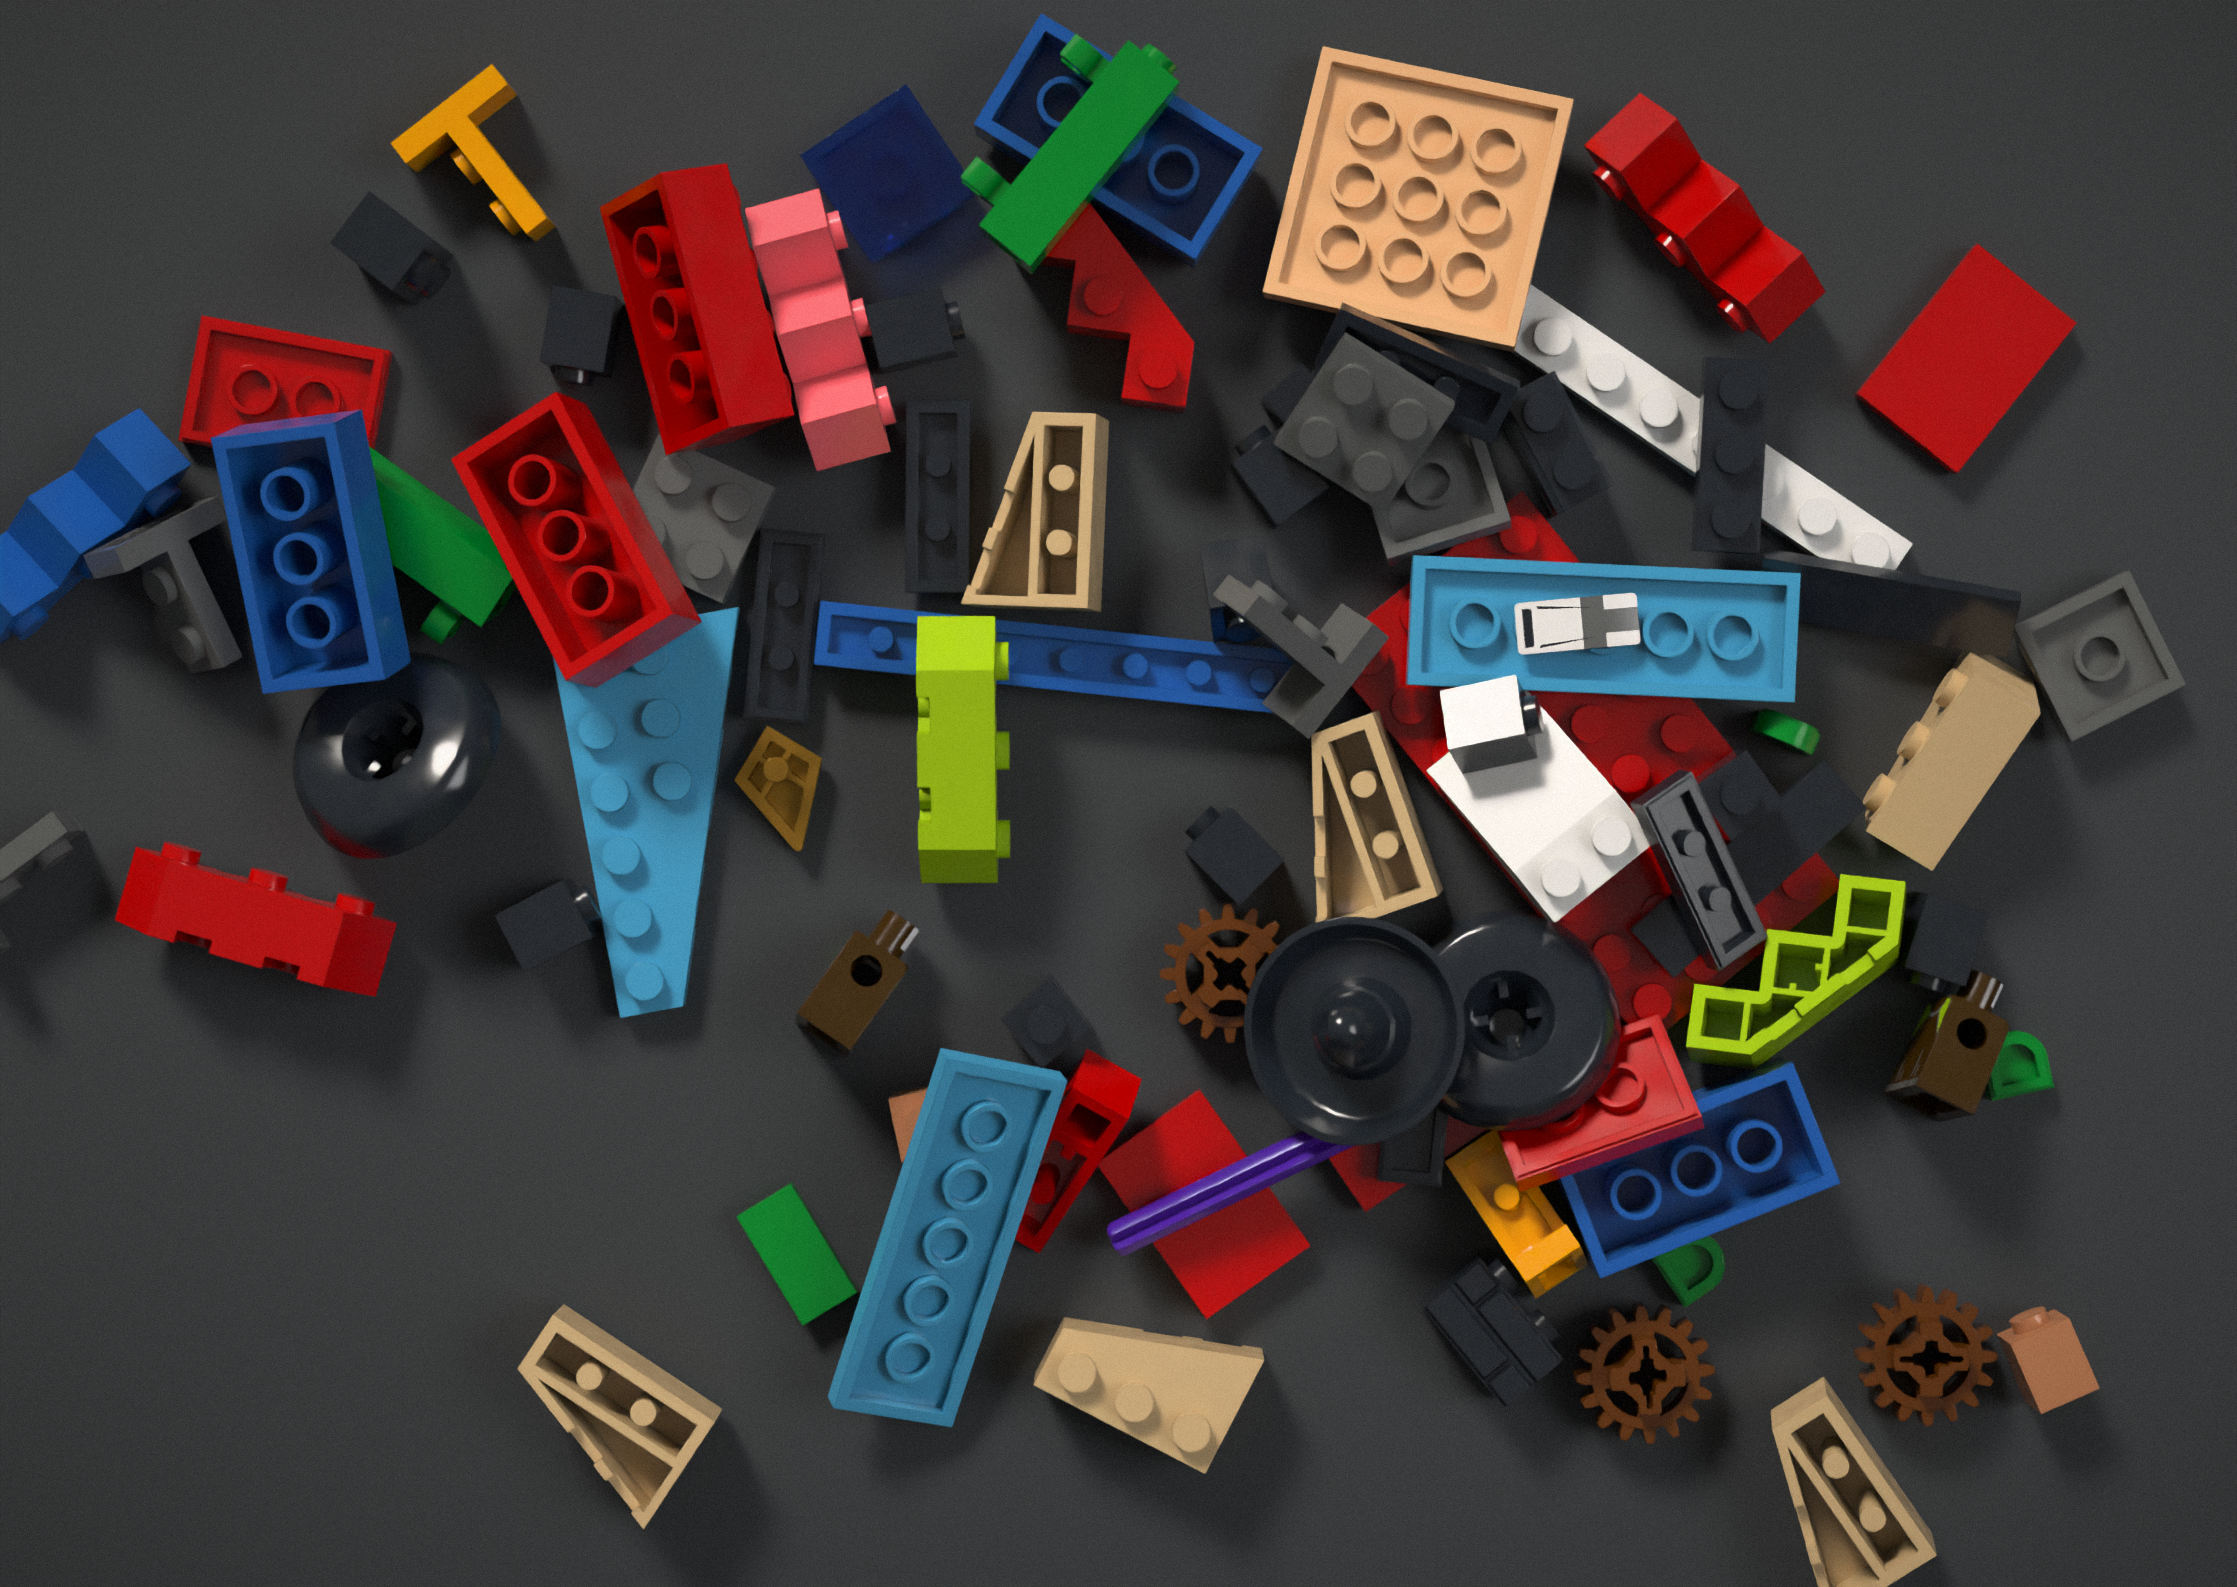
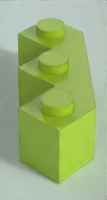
(960, 749)
(1801, 978)

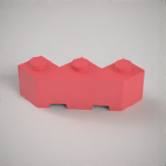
(820, 329)

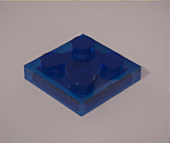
(888, 174)

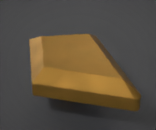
(782, 783)

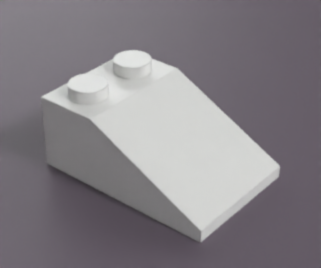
(1547, 820)

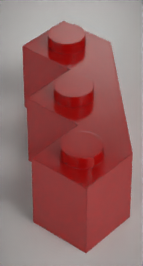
(1702, 220)
(1119, 303)
(256, 919)

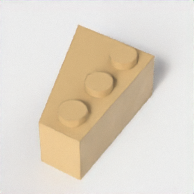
(1050, 521)
(1951, 757)
(1366, 827)
(1151, 1385)
(618, 1407)
(1846, 1500)

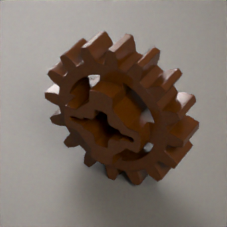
(1207, 993)
(1922, 1327)
(1672, 1372)

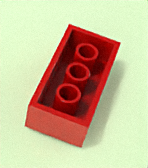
(697, 308)
(575, 540)

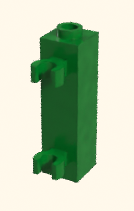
(1079, 154)
(441, 552)

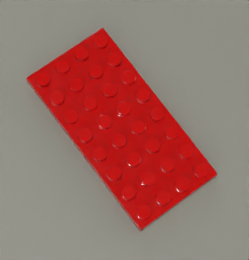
(1633, 747)

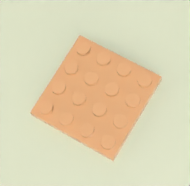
(1418, 198)

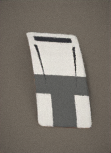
(1577, 623)

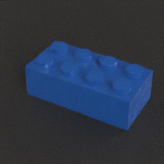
(1171, 183)
(311, 551)
(1748, 1159)

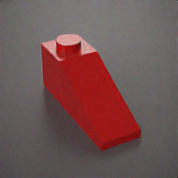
(1085, 1126)

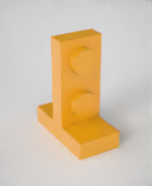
(457, 122)
(1520, 1221)

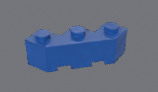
(113, 489)

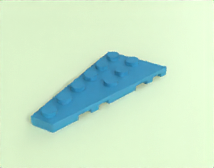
(646, 793)

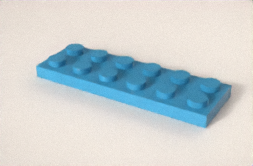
(1698, 629)
(946, 1238)

